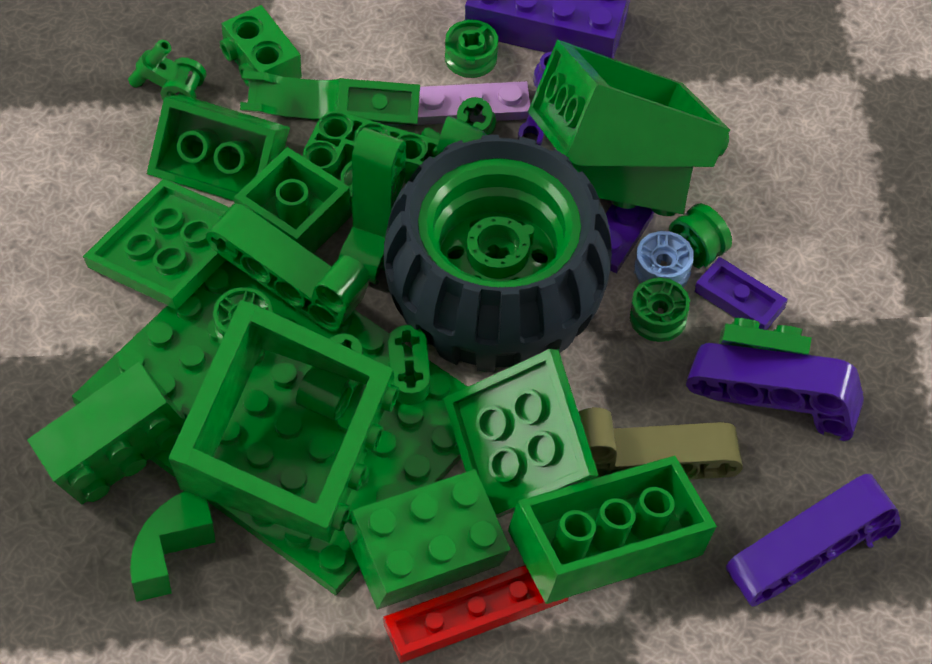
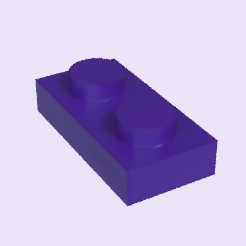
(625, 230)
(740, 294)

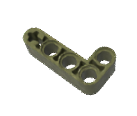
(701, 448)

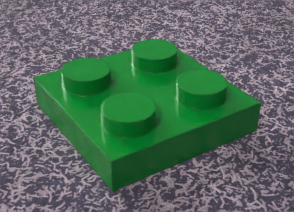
(747, 334)

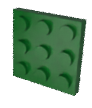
(161, 245)
(522, 431)

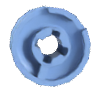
(664, 247)

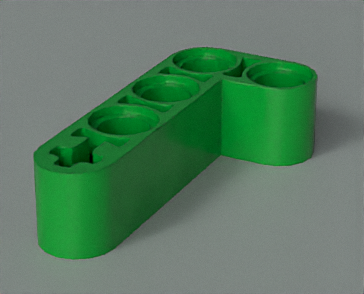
(336, 134)
(376, 183)
(288, 269)

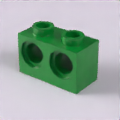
(259, 45)

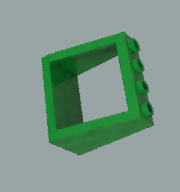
(622, 114)
(194, 450)

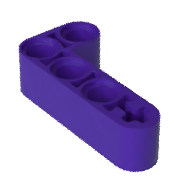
(782, 381)
(814, 538)

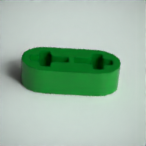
(417, 363)

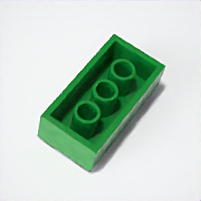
(610, 528)

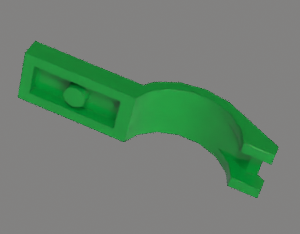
(313, 98)

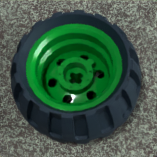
(497, 251)

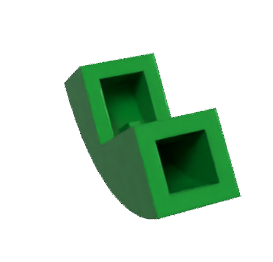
(173, 527)

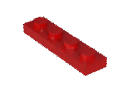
(464, 613)

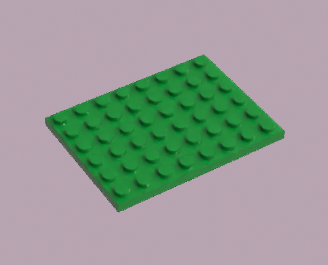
(284, 440)

